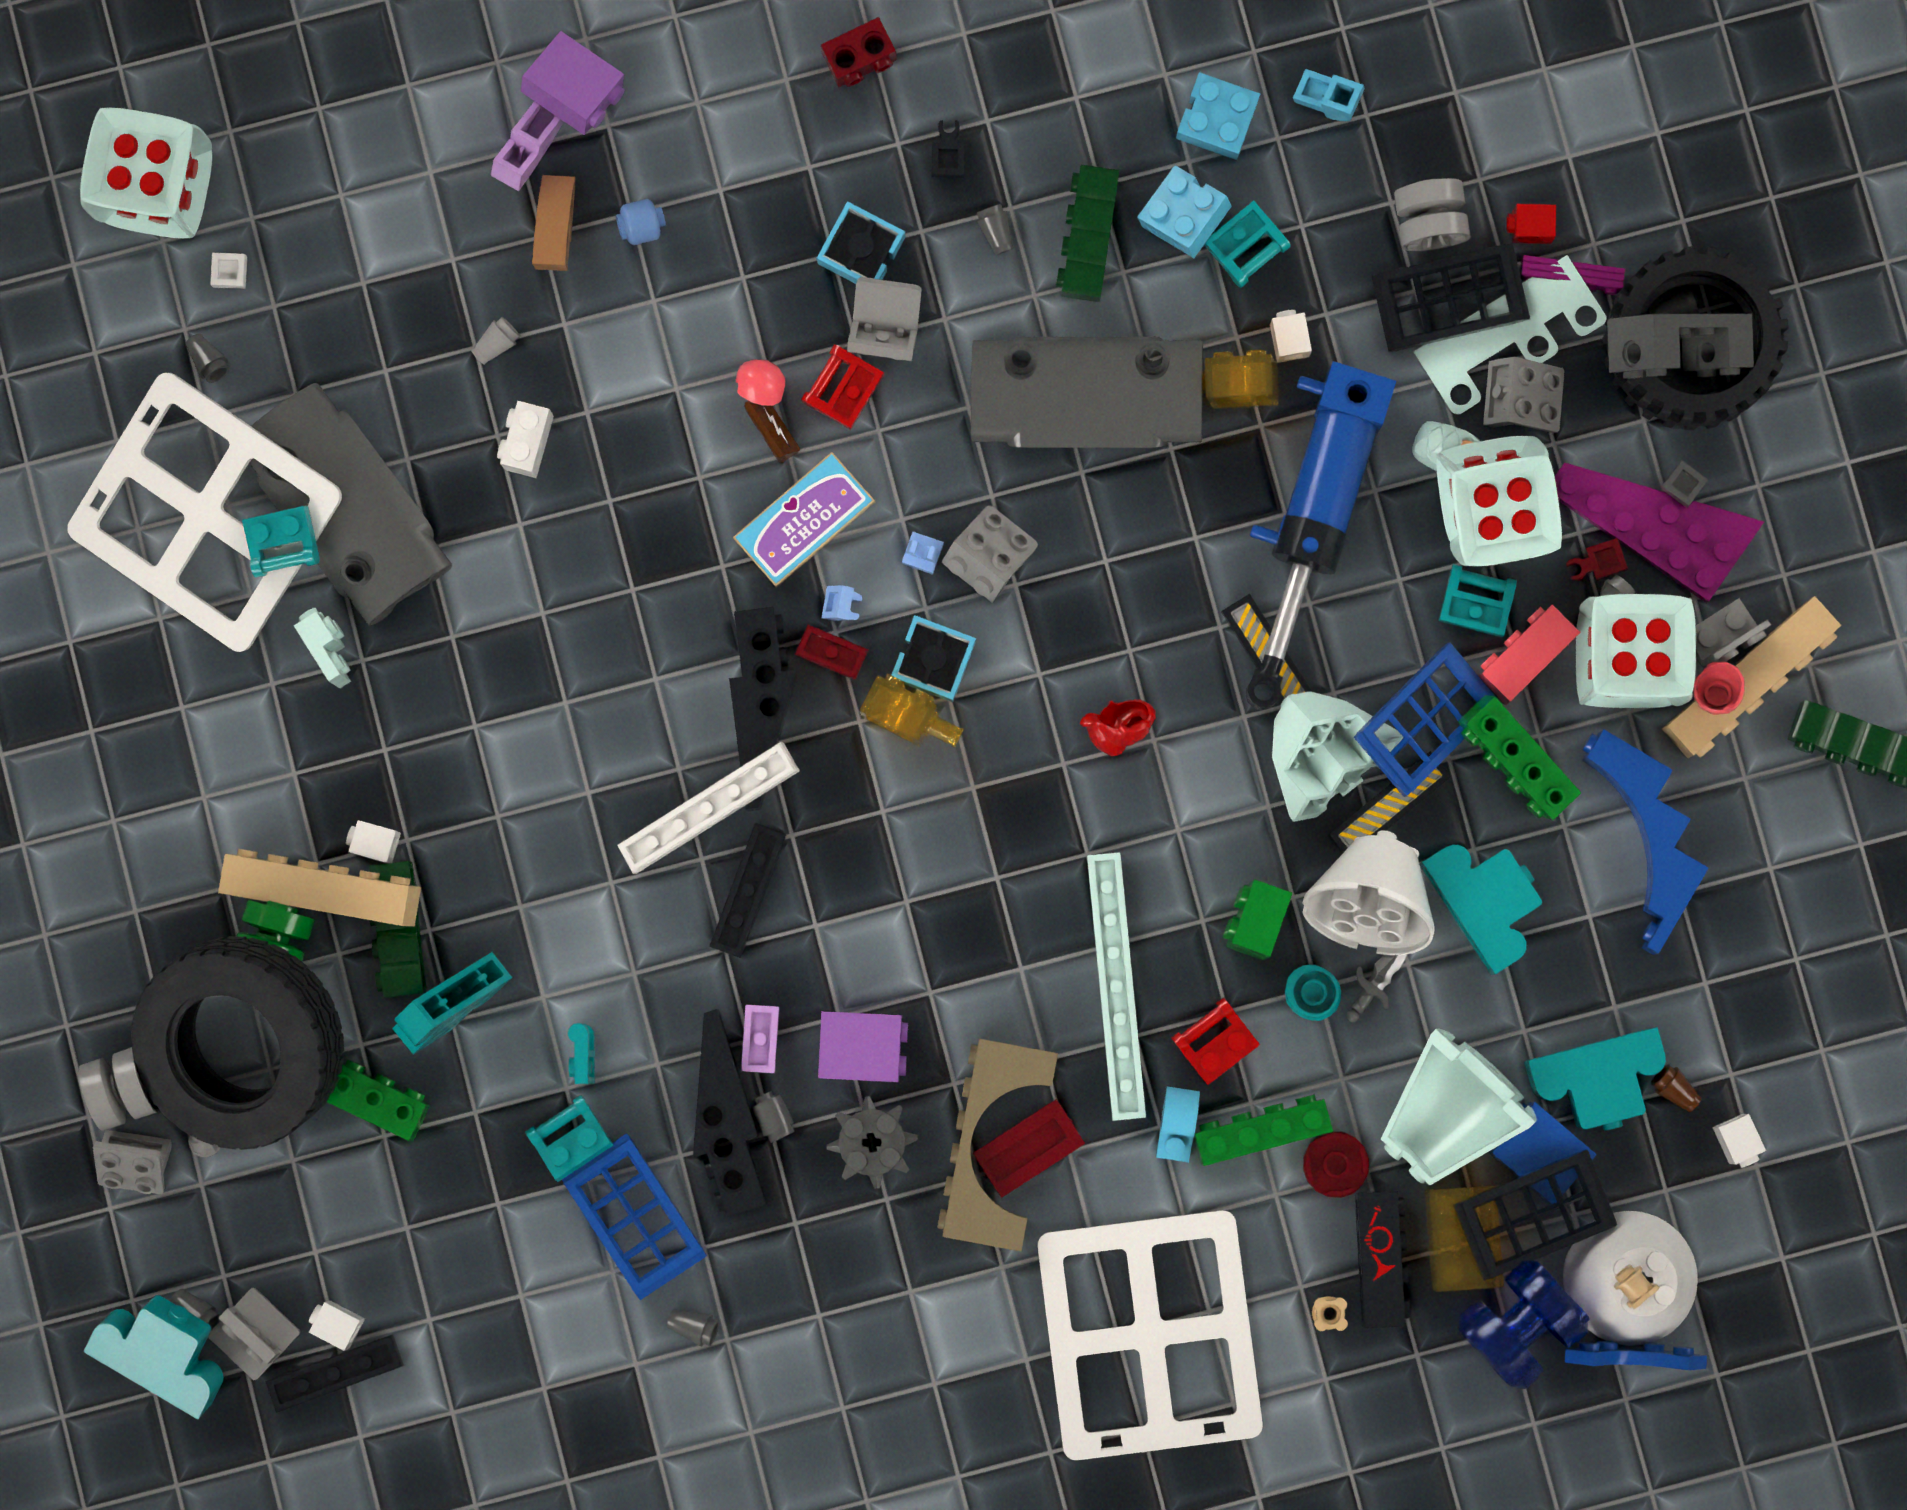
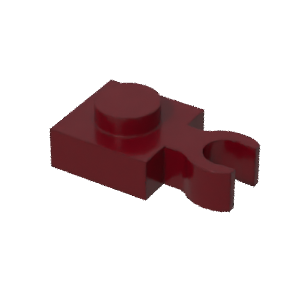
(1604, 560)

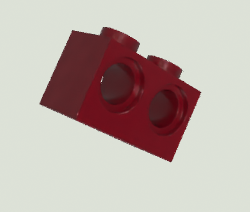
(854, 45)

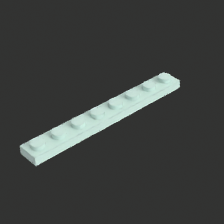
(1116, 986)

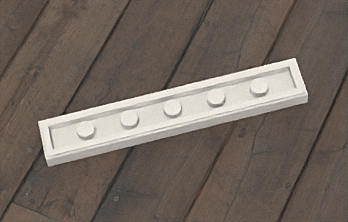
(708, 808)

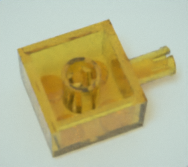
(1241, 380)
(906, 713)

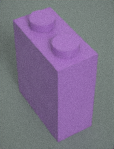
(573, 83)
(862, 1046)

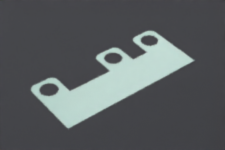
(1545, 298)

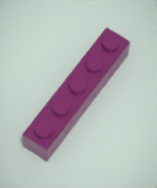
(1595, 276)

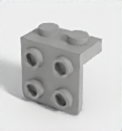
(885, 318)
(989, 552)

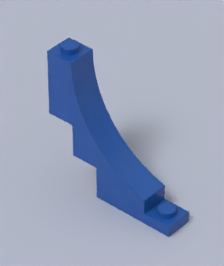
(1670, 873)

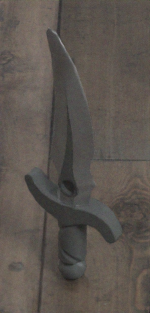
(1382, 974)

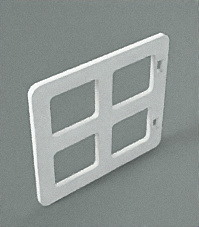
(201, 510)
(1149, 1333)

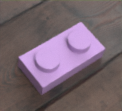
(760, 1038)

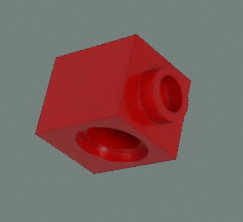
(1532, 223)

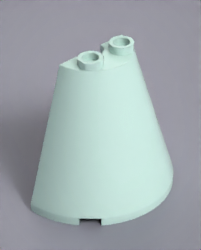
(1453, 1110)

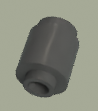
(772, 1116)

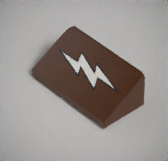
(772, 430)

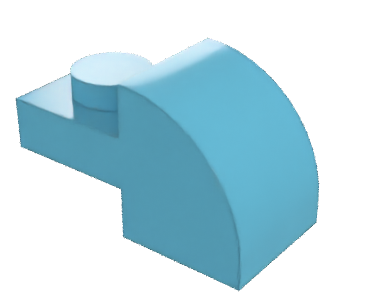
(1332, 96)
(1178, 1124)

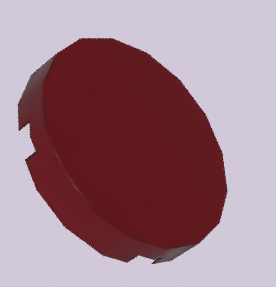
(1335, 1164)

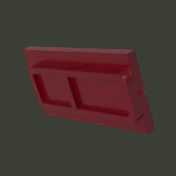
(1028, 1148)

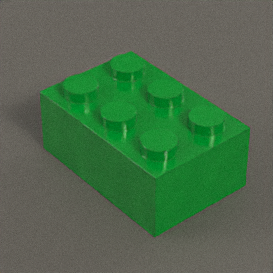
(1257, 920)

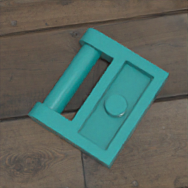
(1241, 234)
(277, 530)
(1473, 610)
(583, 1064)
(576, 1146)

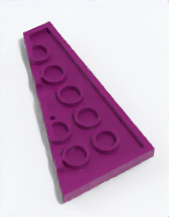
(1686, 544)

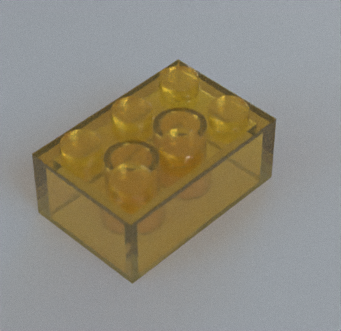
(1450, 1255)

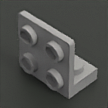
(1523, 394)
(1725, 631)

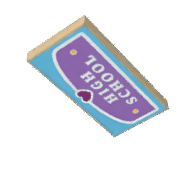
(804, 519)

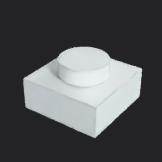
(228, 270)

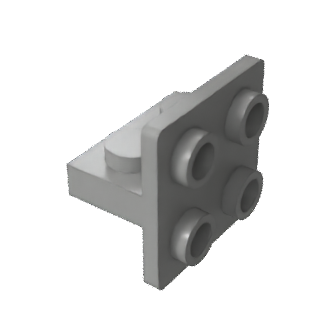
(131, 1161)
(253, 1333)

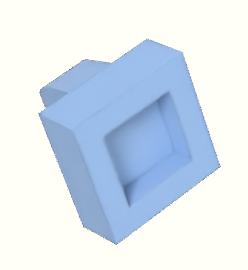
(922, 552)
(838, 603)

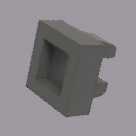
(1684, 484)

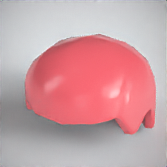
(760, 382)
(1719, 688)

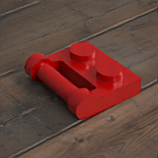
(851, 393)
(1221, 1051)

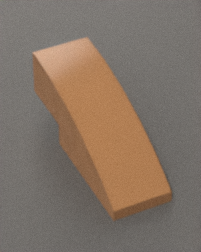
(554, 223)

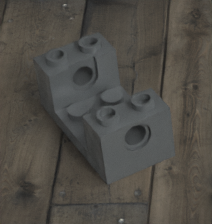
(1653, 344)

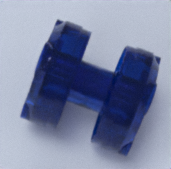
(1507, 1339)

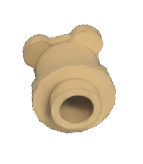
(1634, 1285)
(1337, 1321)

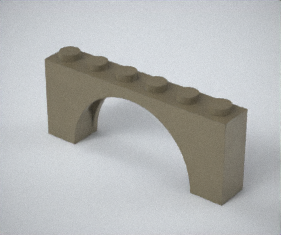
(970, 1211)

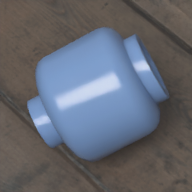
(640, 222)

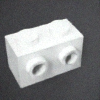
(526, 439)

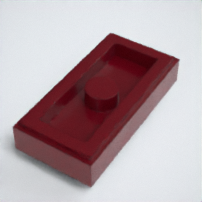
(831, 652)

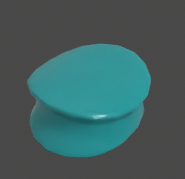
(1313, 992)

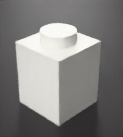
(1290, 336)
(373, 841)
(1739, 1140)
(335, 1324)

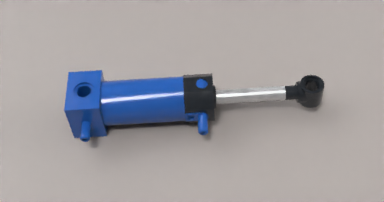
(1322, 499)

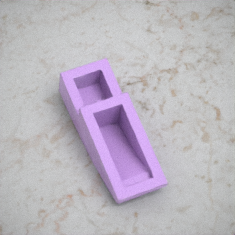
(526, 146)

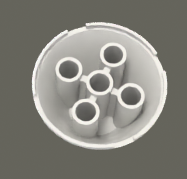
(1373, 898)
(1665, 1261)

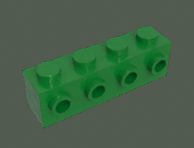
(1518, 757)
(379, 1101)
(1262, 1132)

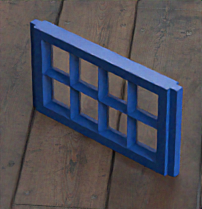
(1383, 757)
(668, 1268)

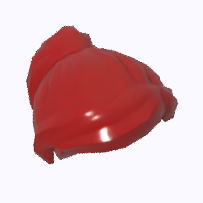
(1119, 725)

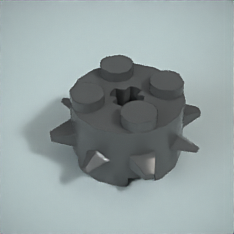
(884, 1126)

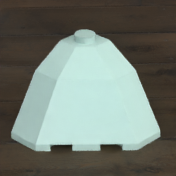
(1318, 751)

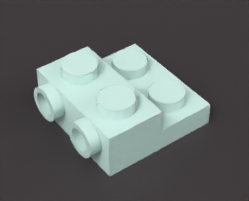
(323, 640)

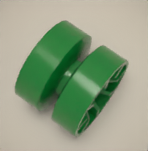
(277, 925)

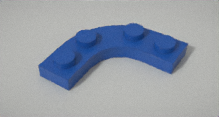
(1652, 1355)

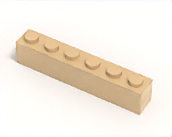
(1763, 670)
(320, 889)

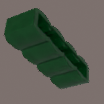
(1089, 234)
(1850, 740)
(398, 946)

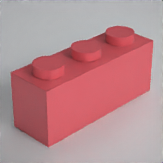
(1527, 653)

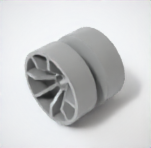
(1431, 212)
(113, 1090)

